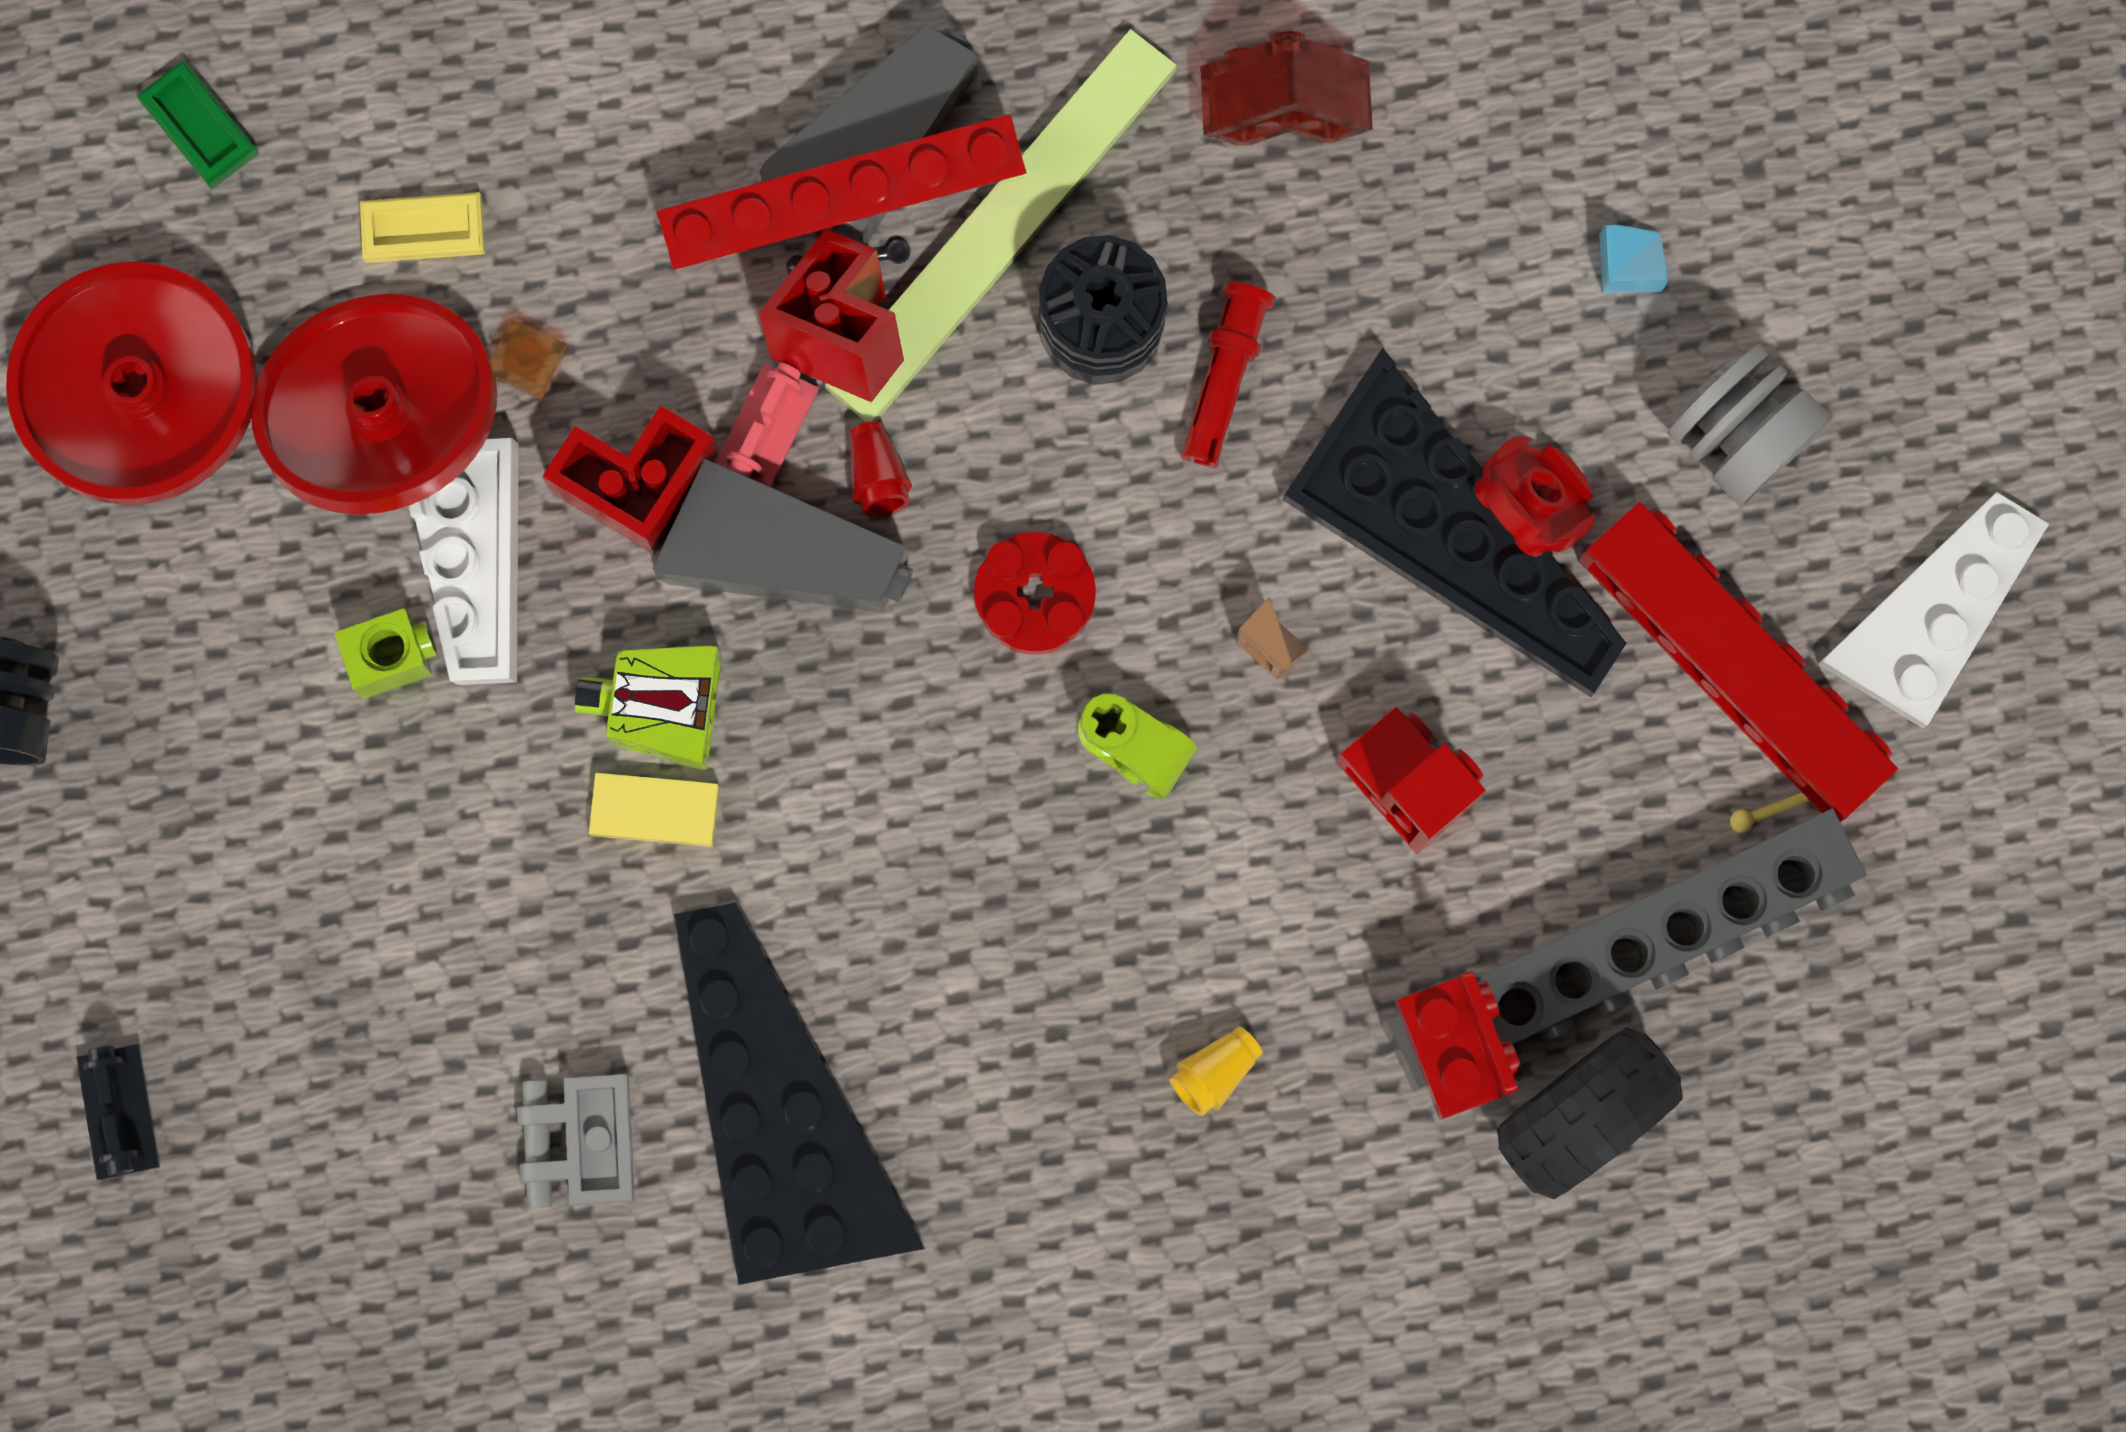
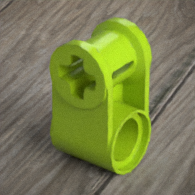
(1144, 750)

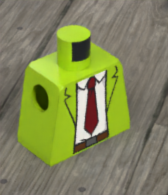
(658, 702)

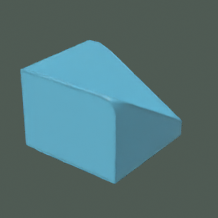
(1631, 260)

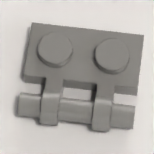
(596, 1141)

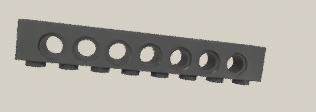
(1815, 847)

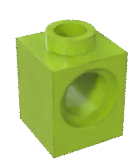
(360, 644)

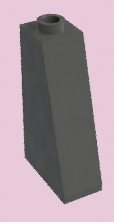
(893, 104)
(771, 545)

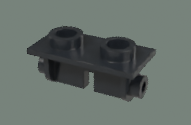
(117, 1111)

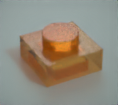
(527, 359)

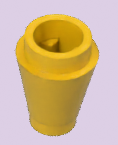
(1215, 1071)

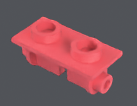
(767, 423)

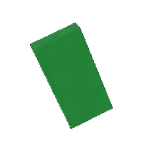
(197, 124)

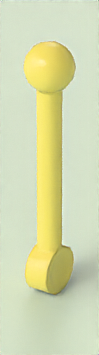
(1743, 820)

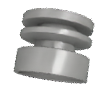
(1748, 423)

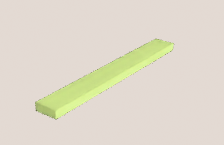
(1018, 209)

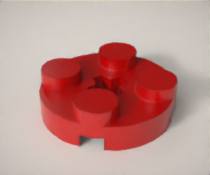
(1509, 491)
(1059, 617)

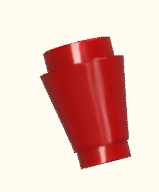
(877, 472)

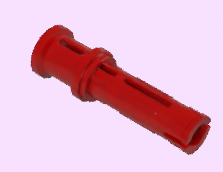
(1233, 346)

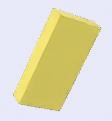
(422, 227)
(654, 809)

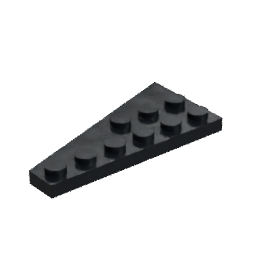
(1408, 499)
(786, 1147)

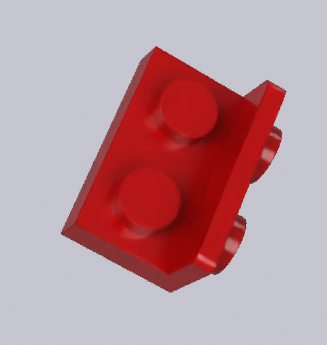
(1459, 1045)

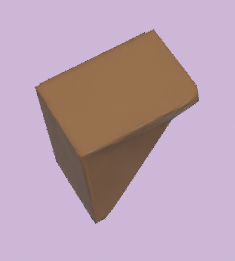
(1270, 641)

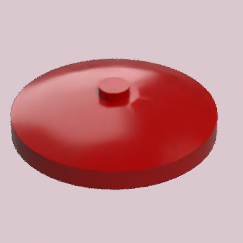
(131, 383)
(374, 404)

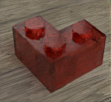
(1286, 89)

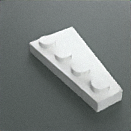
(473, 565)
(1933, 620)

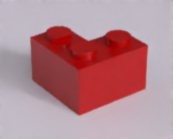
(831, 320)
(633, 492)
(1409, 780)

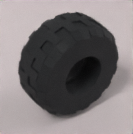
(1590, 1113)

